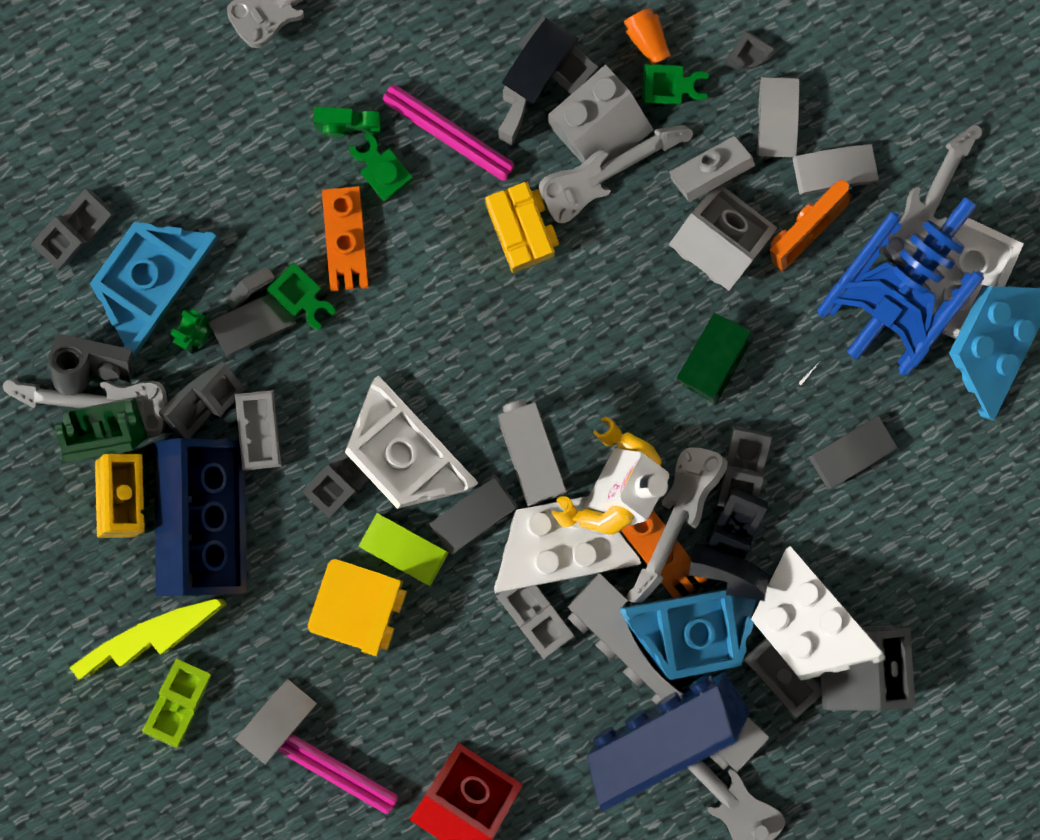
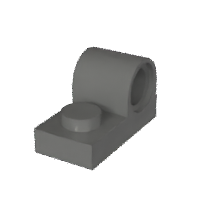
(85, 360)

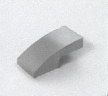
(778, 116)
(514, 118)
(822, 169)
(536, 619)
(276, 721)

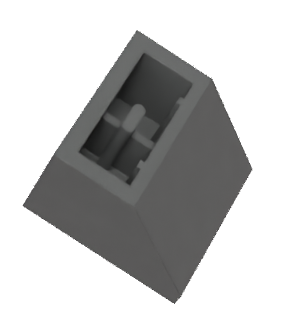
(875, 685)

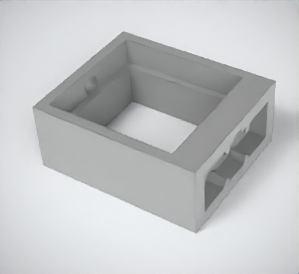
(530, 452)

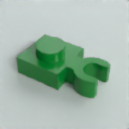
(666, 84)
(337, 121)
(383, 171)
(296, 292)
(192, 331)

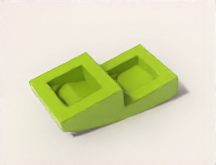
(403, 549)
(177, 703)

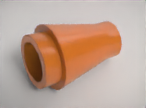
(647, 34)

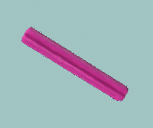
(448, 132)
(339, 774)

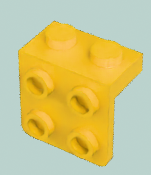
(356, 607)

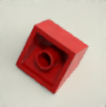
(466, 799)

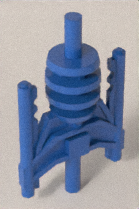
(899, 294)

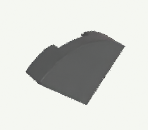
(750, 52)
(248, 286)

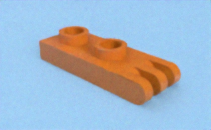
(809, 225)
(345, 236)
(644, 539)

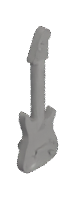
(261, 19)
(571, 190)
(917, 212)
(148, 394)
(695, 477)
(739, 810)

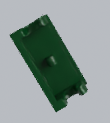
(715, 358)
(100, 430)

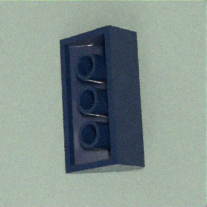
(199, 517)
(666, 739)

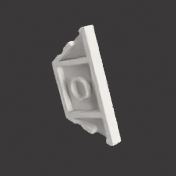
(402, 452)
(546, 552)
(809, 623)

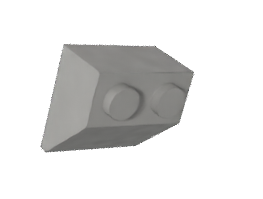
(600, 117)
(722, 236)

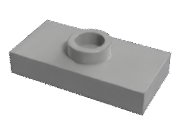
(711, 168)
(258, 430)

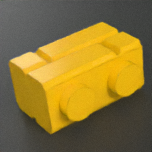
(521, 227)
(119, 495)

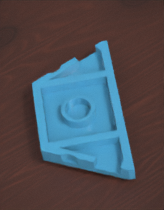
(147, 277)
(996, 342)
(693, 632)

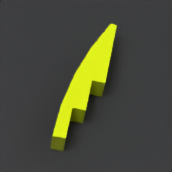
(162, 632)

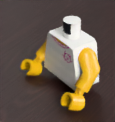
(624, 489)

